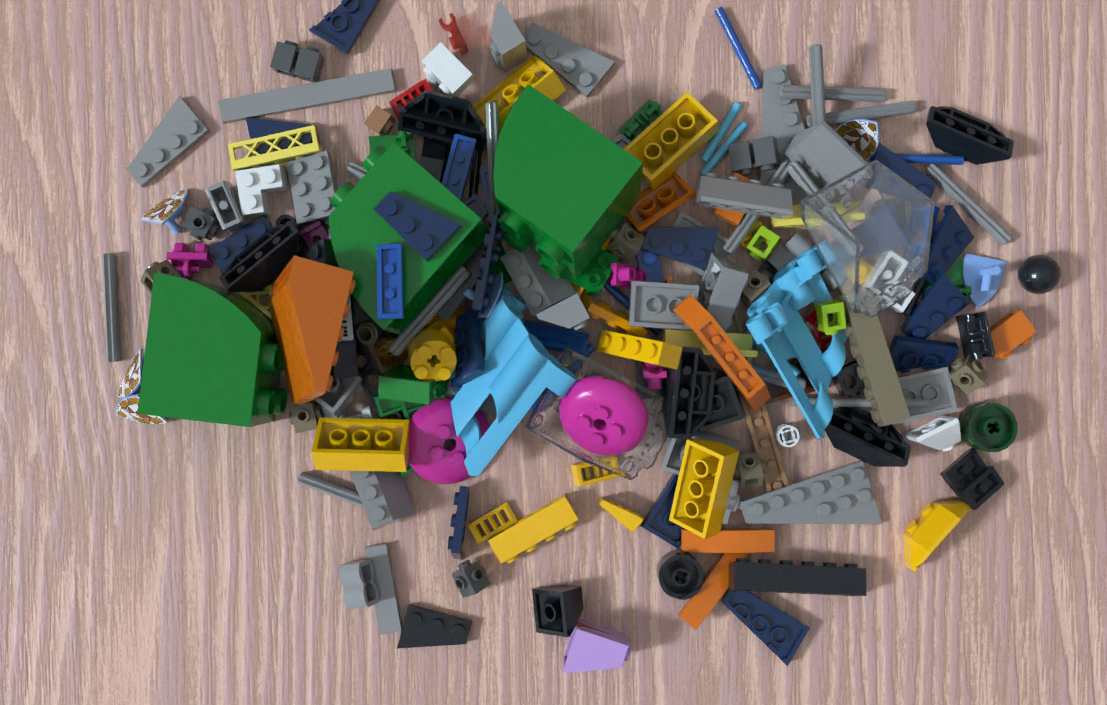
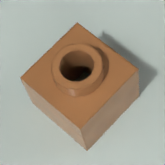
(380, 121)

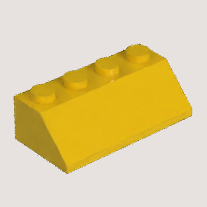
(532, 72)
(672, 139)
(361, 444)
(703, 486)

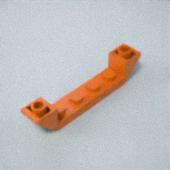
(724, 351)

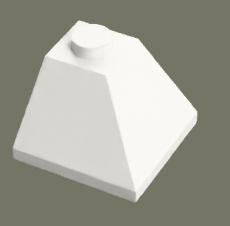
(937, 434)

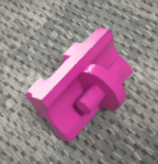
(188, 261)
(624, 274)
(653, 375)

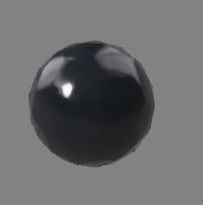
(1039, 274)

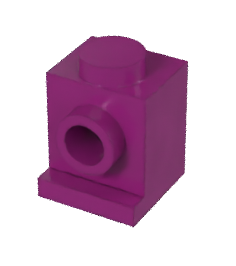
(315, 230)

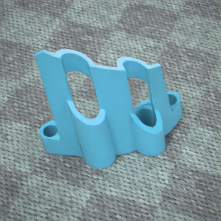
(784, 334)
(514, 375)

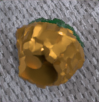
(385, 356)

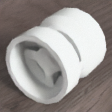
(782, 433)

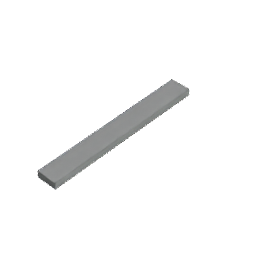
(307, 95)

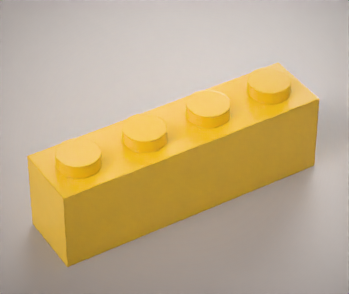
(640, 349)
(533, 528)

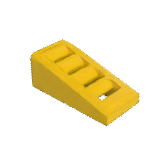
(577, 475)
(624, 515)
(489, 533)

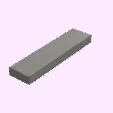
(387, 606)

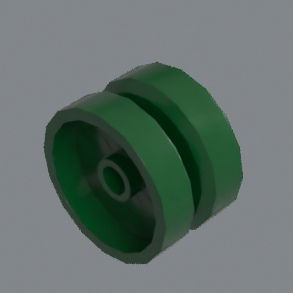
(987, 426)

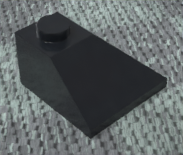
(557, 609)

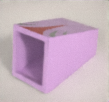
(595, 648)

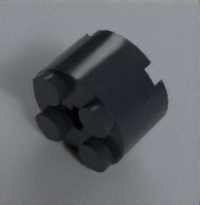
(692, 572)

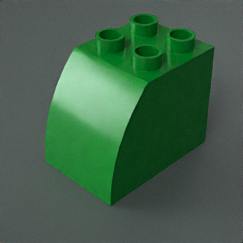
(560, 184)
(358, 228)
(209, 356)

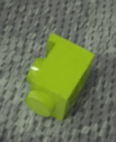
(763, 235)
(837, 320)

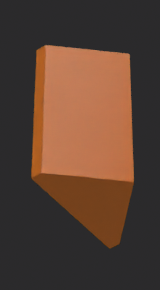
(659, 203)

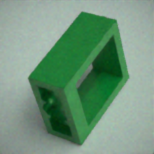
(402, 385)

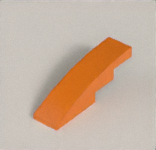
(730, 541)
(713, 587)

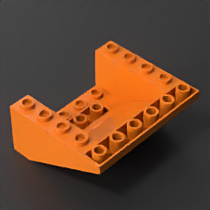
(307, 321)

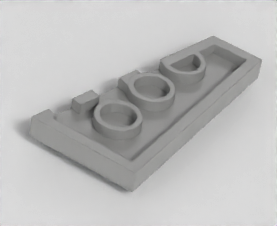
(569, 60)
(168, 142)

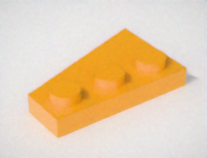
(605, 311)

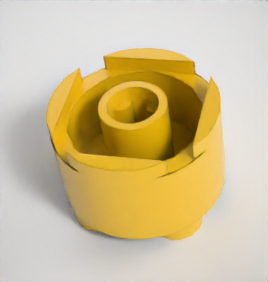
(432, 355)

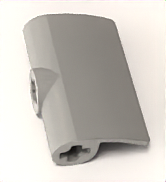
(792, 249)

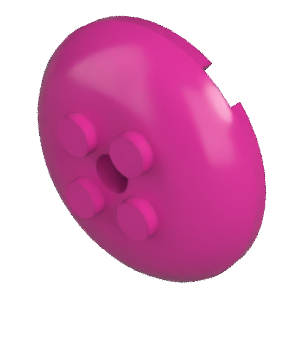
(606, 400)
(427, 434)

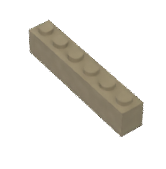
(875, 367)

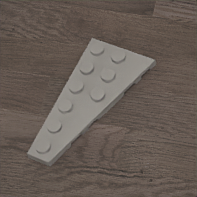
(780, 119)
(826, 498)

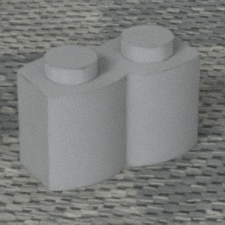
(358, 584)

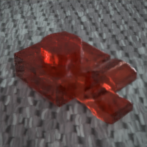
(456, 40)

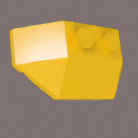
(930, 529)

